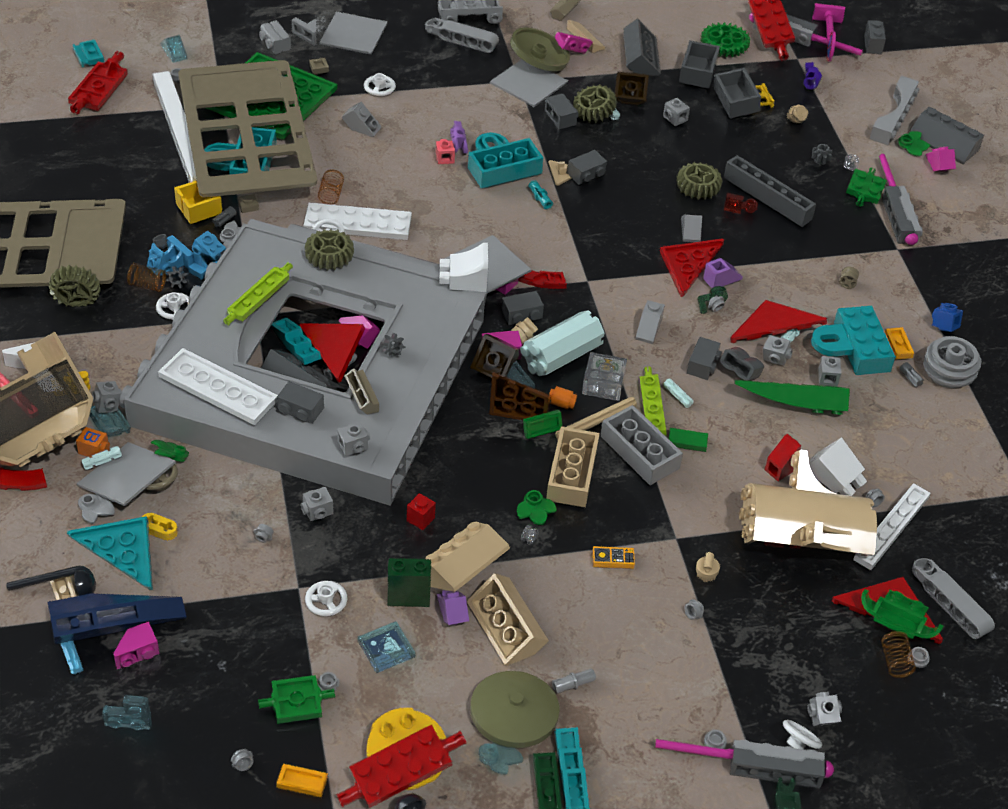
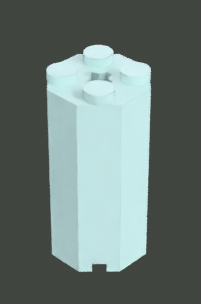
(562, 343)

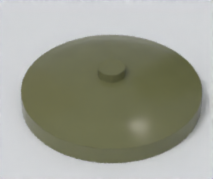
(539, 49)
(514, 709)

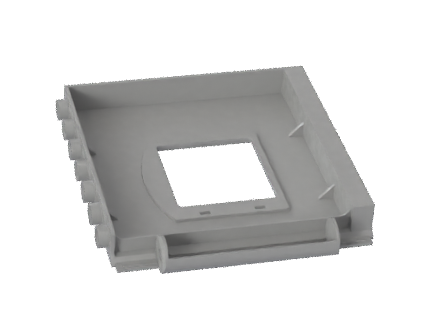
(410, 386)

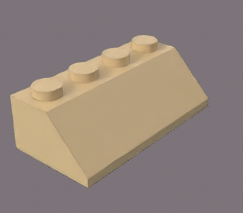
(465, 556)
(507, 620)

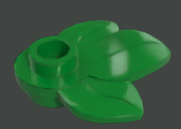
(913, 143)
(171, 450)
(535, 507)

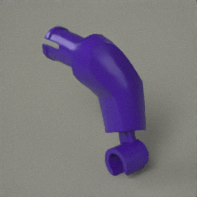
(813, 76)

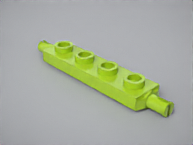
(258, 294)
(652, 400)

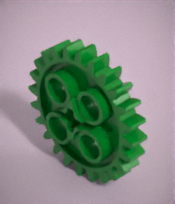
(728, 37)

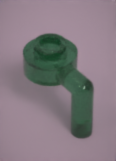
(715, 291)

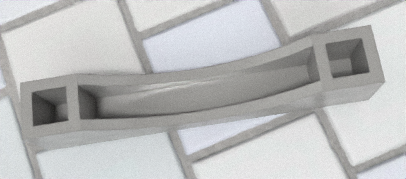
(888, 125)

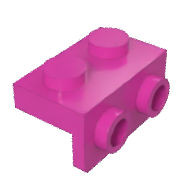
(573, 42)

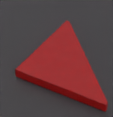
(688, 261)
(775, 319)
(335, 344)
(853, 598)

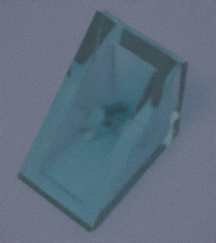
(174, 48)

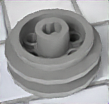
(952, 362)

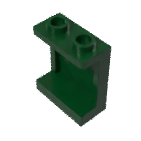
(409, 582)

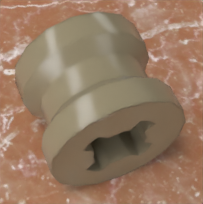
(849, 277)

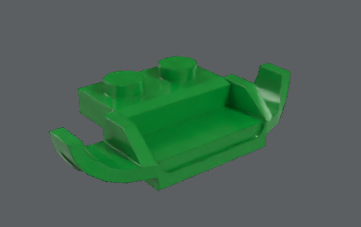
(900, 614)

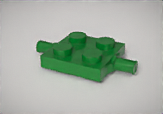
(866, 186)
(296, 699)

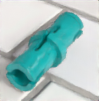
(545, 200)

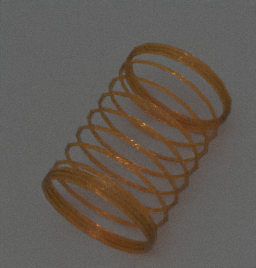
(336, 191)
(137, 275)
(897, 646)

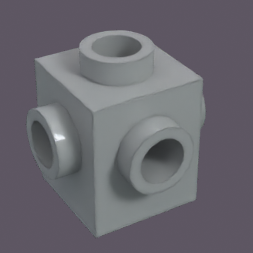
(676, 111)
(777, 350)
(106, 396)
(353, 438)
(317, 504)
(825, 709)

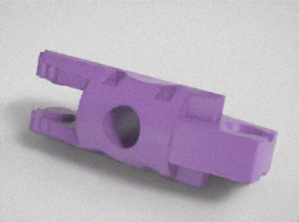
(459, 137)

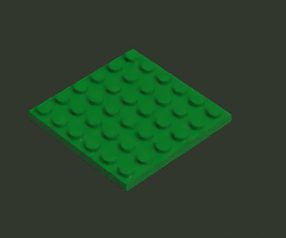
(310, 93)

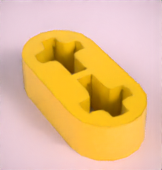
(160, 524)

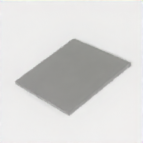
(353, 33)
(528, 82)
(502, 263)
(126, 476)

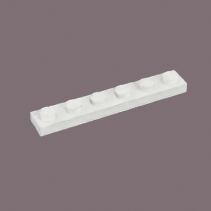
(895, 523)

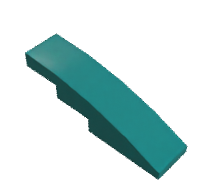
(294, 340)
(571, 768)

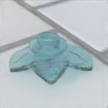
(499, 757)

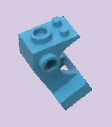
(205, 249)
(176, 255)

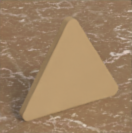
(559, 171)

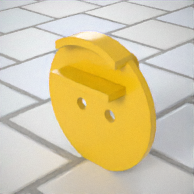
(396, 726)

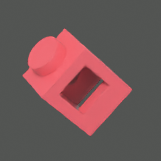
(445, 147)

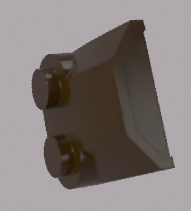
(631, 88)
(494, 356)

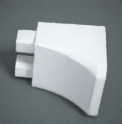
(466, 270)
(837, 468)

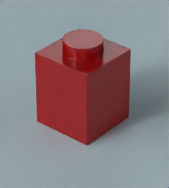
(421, 511)

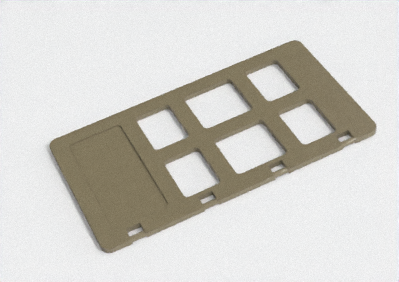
(238, 87)
(80, 236)

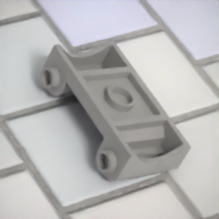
(451, 8)

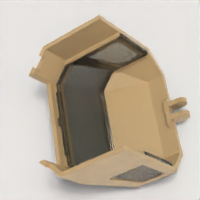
(42, 404)

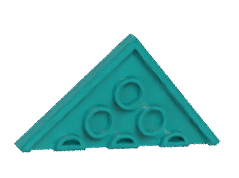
(122, 545)

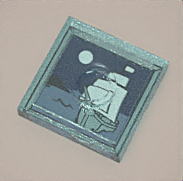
(386, 647)

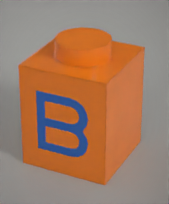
(92, 442)

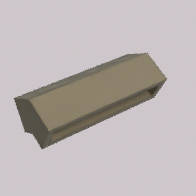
(562, 8)
(362, 391)

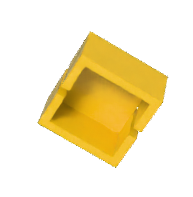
(195, 206)

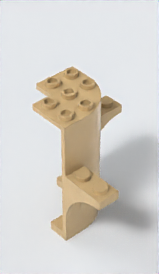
(808, 514)

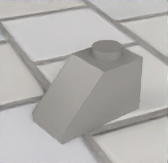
(650, 322)

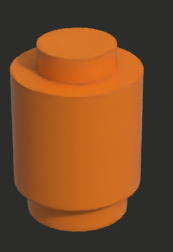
(563, 398)

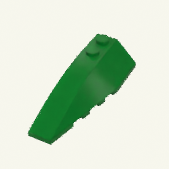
(806, 396)

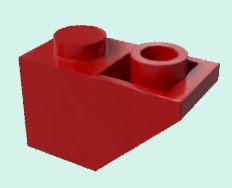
(779, 460)

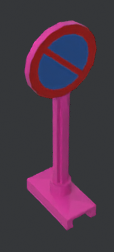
(829, 14)

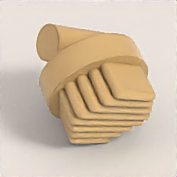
(797, 114)
(526, 329)
(707, 567)

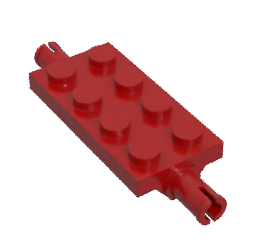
(772, 25)
(98, 84)
(400, 766)

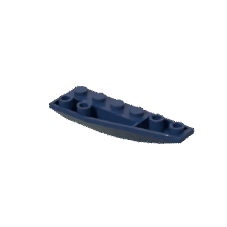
(109, 613)

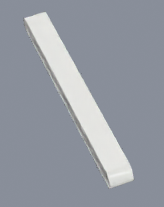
(176, 120)

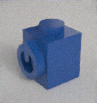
(947, 317)

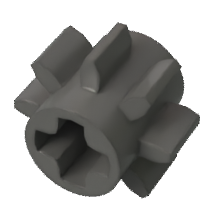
(821, 154)
(172, 278)
(387, 344)

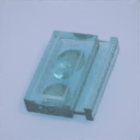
(110, 422)

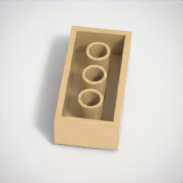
(573, 466)

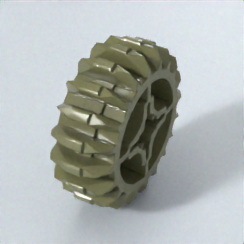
(595, 103)
(699, 180)
(329, 249)
(74, 286)

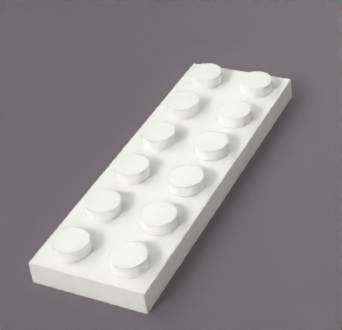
(361, 221)
(218, 386)

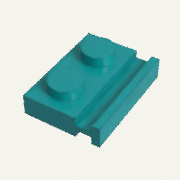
(88, 53)

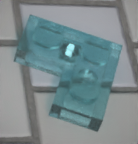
(133, 714)

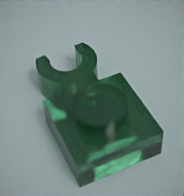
(785, 797)

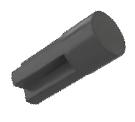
(223, 217)
(911, 374)

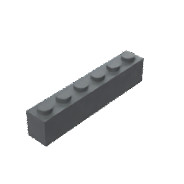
(769, 190)

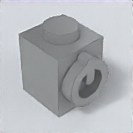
(829, 371)

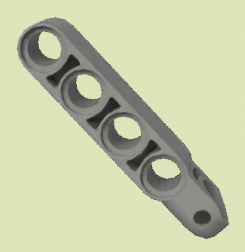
(463, 34)
(953, 598)

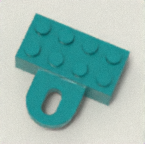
(262, 138)
(504, 160)
(858, 337)

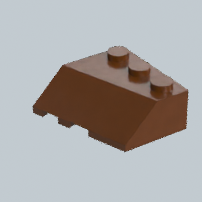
(516, 399)

